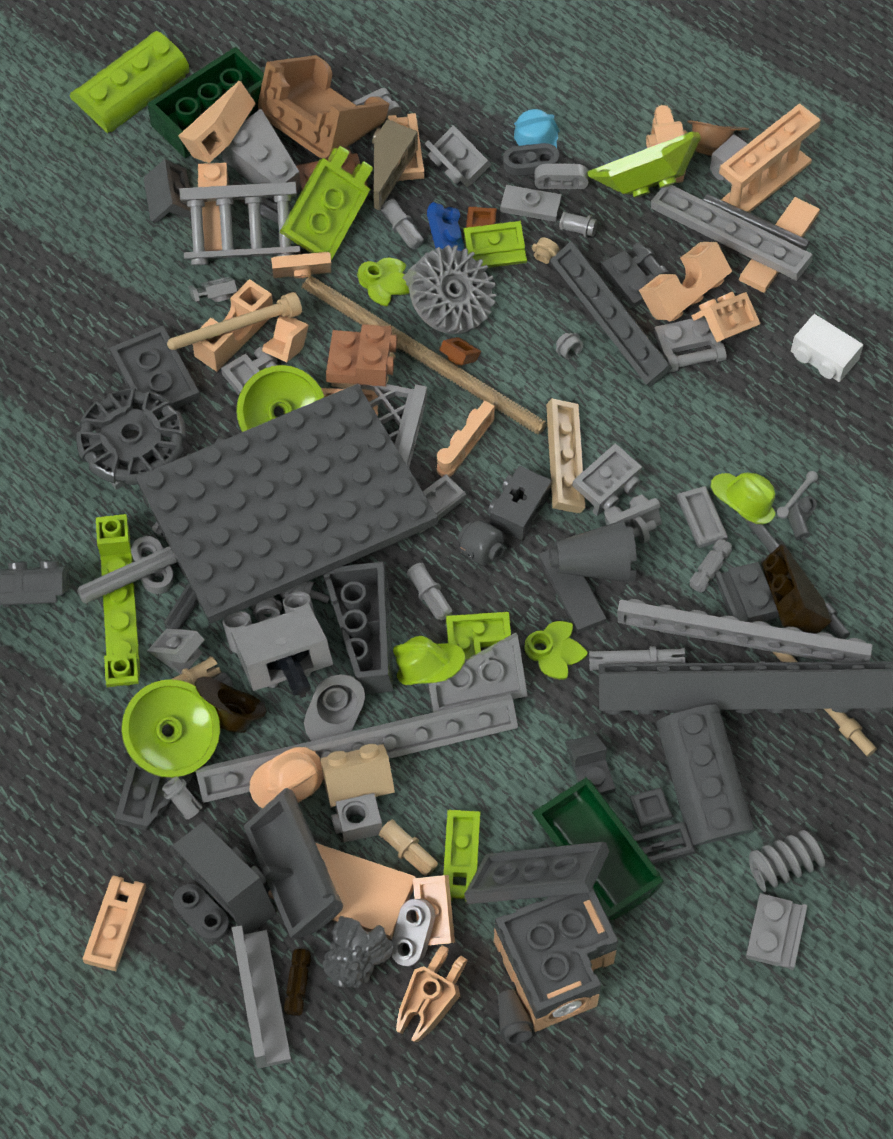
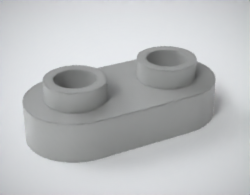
(153, 545)
(414, 934)

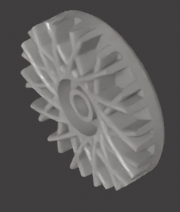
(451, 290)

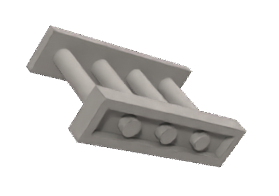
(224, 197)

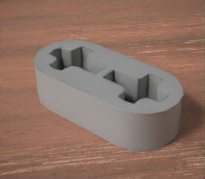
(561, 176)

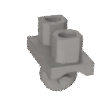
(642, 516)

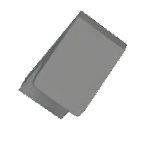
(177, 648)

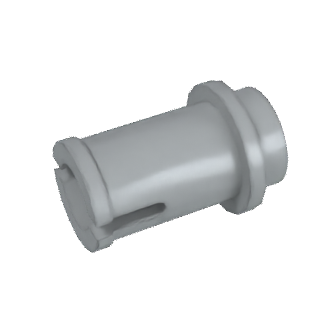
(578, 224)
(182, 798)

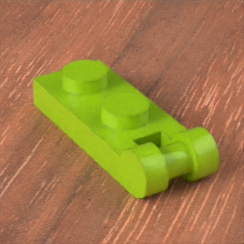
(461, 848)

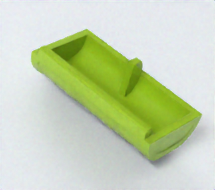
(131, 81)

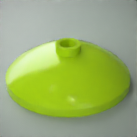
(275, 387)
(186, 712)

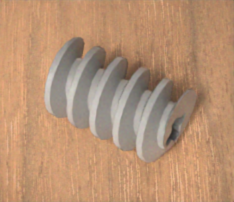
(785, 857)

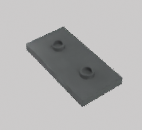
(537, 873)

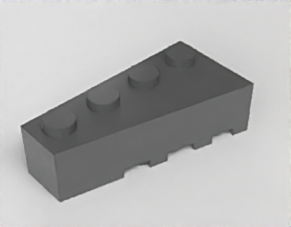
(364, 616)

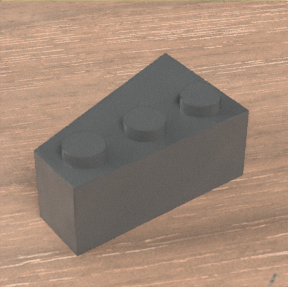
(225, 876)

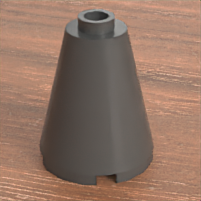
(598, 553)

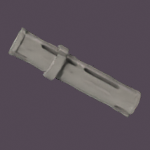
(650, 656)

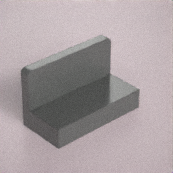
(163, 190)

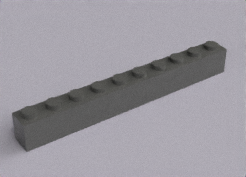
(746, 686)

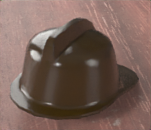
(234, 707)

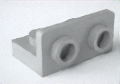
(608, 479)

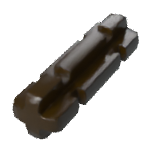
(297, 982)

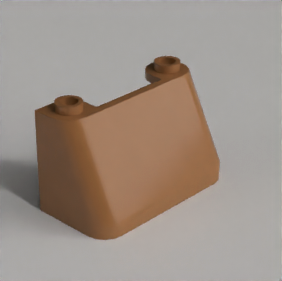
(304, 107)

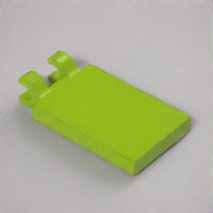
(327, 204)

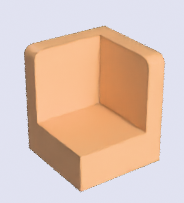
(287, 338)

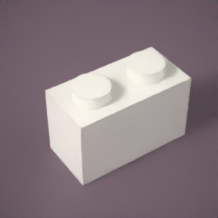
(826, 348)

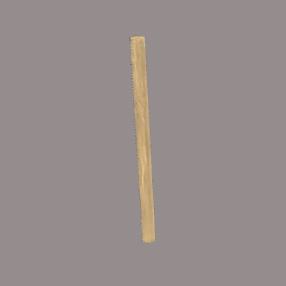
(427, 356)

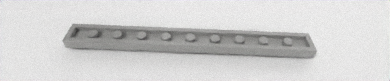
(398, 737)

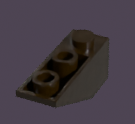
(794, 593)

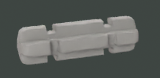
(710, 565)

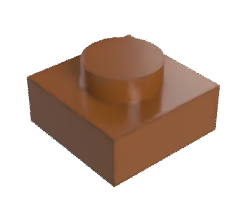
(459, 351)

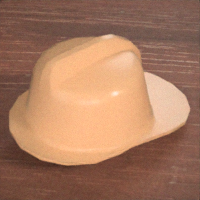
(293, 769)

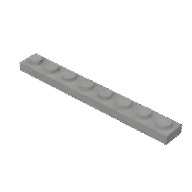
(740, 633)

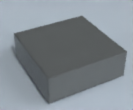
(651, 807)

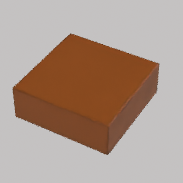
(481, 216)

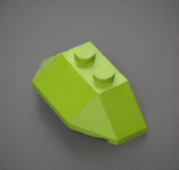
(649, 167)

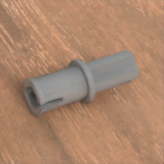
(402, 224)
(429, 591)

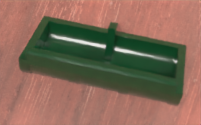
(585, 817)

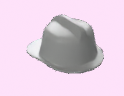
(334, 707)

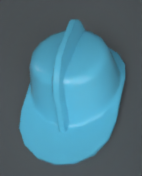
(536, 128)

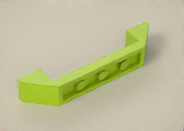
(120, 616)

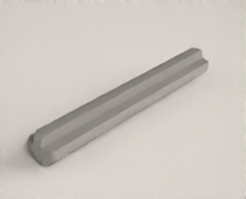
(126, 575)

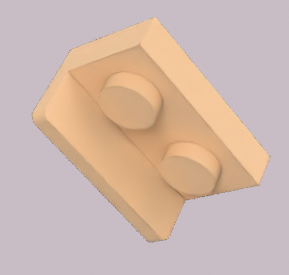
(729, 316)

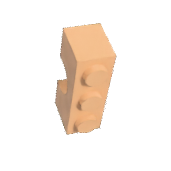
(704, 271)
(219, 349)

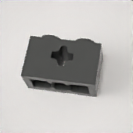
(520, 502)

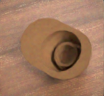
(712, 136)

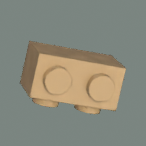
(357, 773)

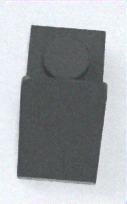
(589, 761)

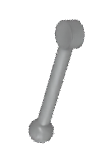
(811, 477)

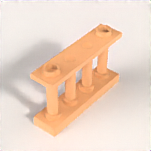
(769, 160)

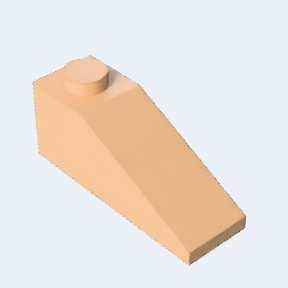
(212, 175)

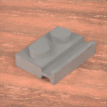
(216, 289)
(776, 931)

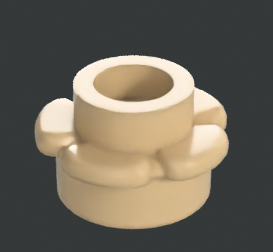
(545, 250)

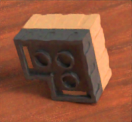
(554, 953)

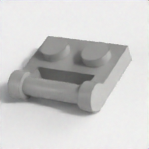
(686, 336)

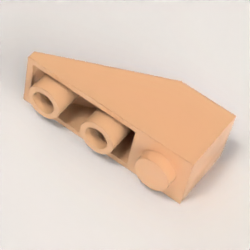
(218, 124)

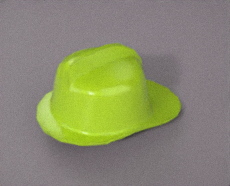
(747, 494)
(427, 662)

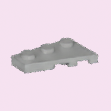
(483, 677)

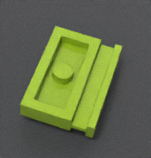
(496, 244)

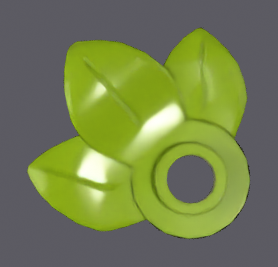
(386, 280)
(559, 649)

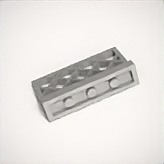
(411, 418)

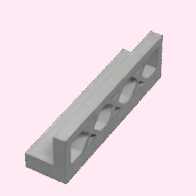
(261, 998)

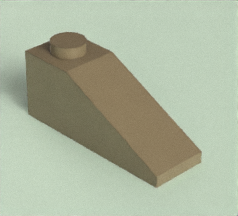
(392, 153)

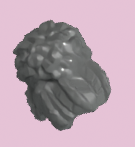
(355, 953)

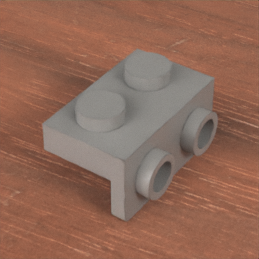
(459, 156)

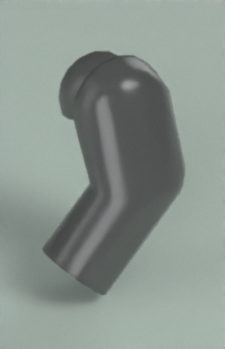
(800, 514)

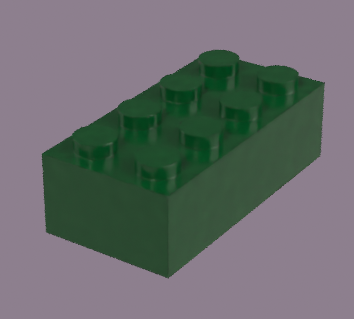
(193, 96)

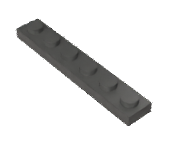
(611, 314)

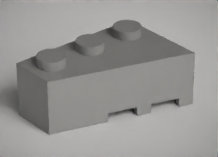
(260, 154)

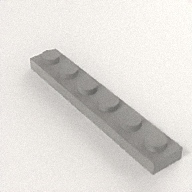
(732, 231)

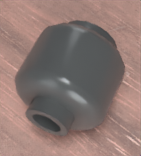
(481, 542)

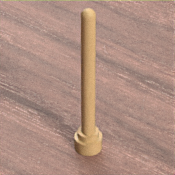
(288, 306)

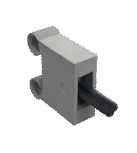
(281, 646)

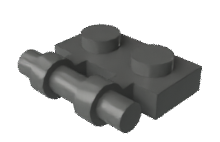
(628, 276)

